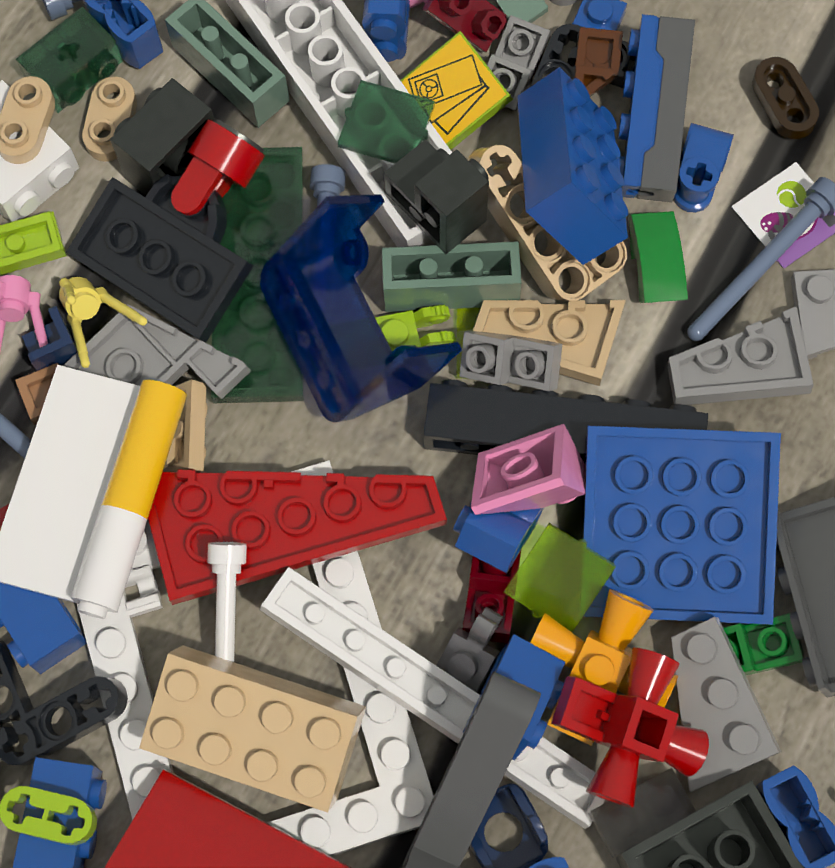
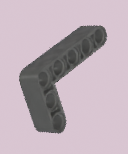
(473, 774)

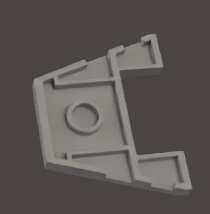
(157, 353)

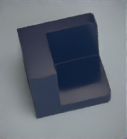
(60, 343)

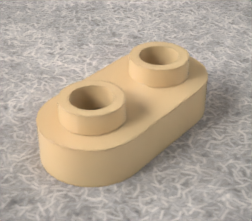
(107, 115)
(25, 116)

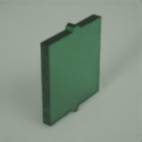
(385, 122)

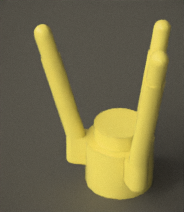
(82, 303)

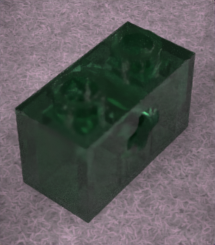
(72, 58)

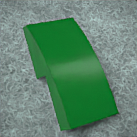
(659, 257)
(765, 645)

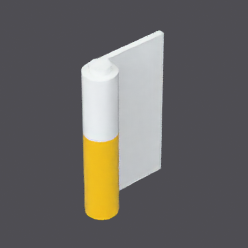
(88, 488)

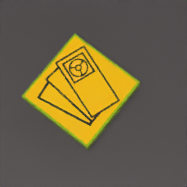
(462, 89)

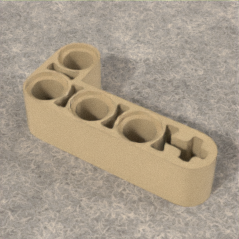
(549, 265)

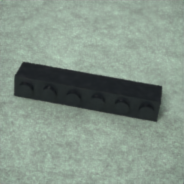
(480, 419)

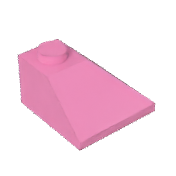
(529, 473)

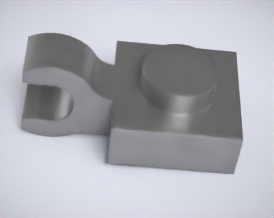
(468, 654)

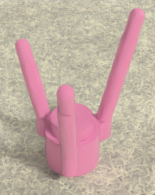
(16, 301)

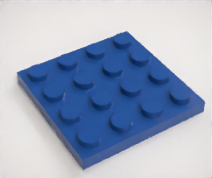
(685, 520)

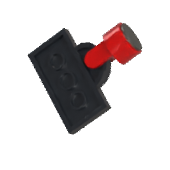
(169, 242)

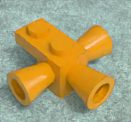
(604, 655)

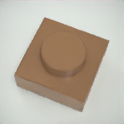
(35, 389)

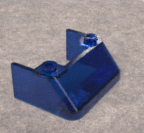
(329, 321)

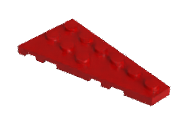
(282, 520)

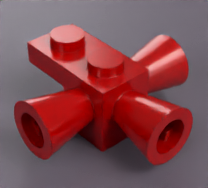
(631, 726)

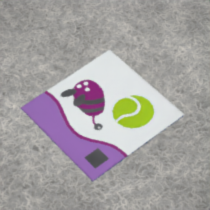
(775, 204)

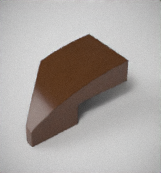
(597, 57)

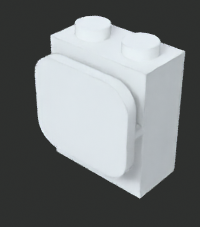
(32, 183)

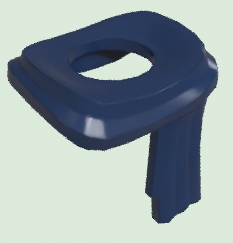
(534, 844)

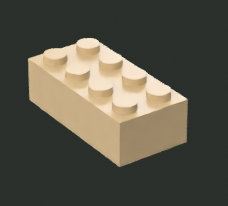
(252, 727)

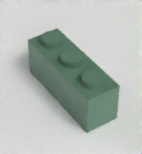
(228, 60)
(461, 279)

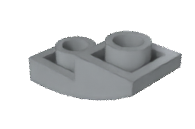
(518, 56)
(510, 360)

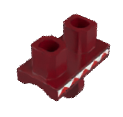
(474, 18)

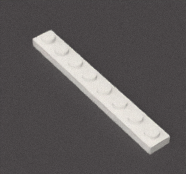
(420, 687)

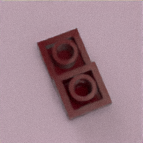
(487, 590)

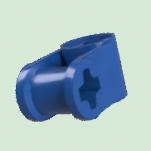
(701, 164)

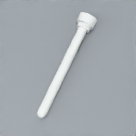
(226, 563)

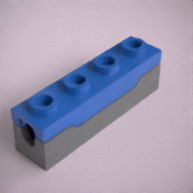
(656, 107)

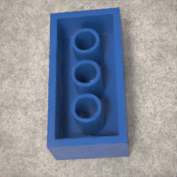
(571, 166)

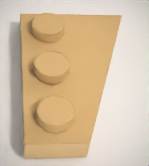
(582, 328)

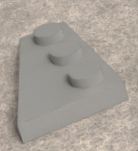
(750, 365)
(720, 701)

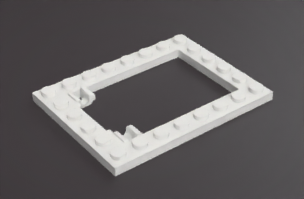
(389, 735)

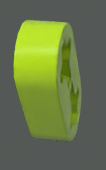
(51, 804)

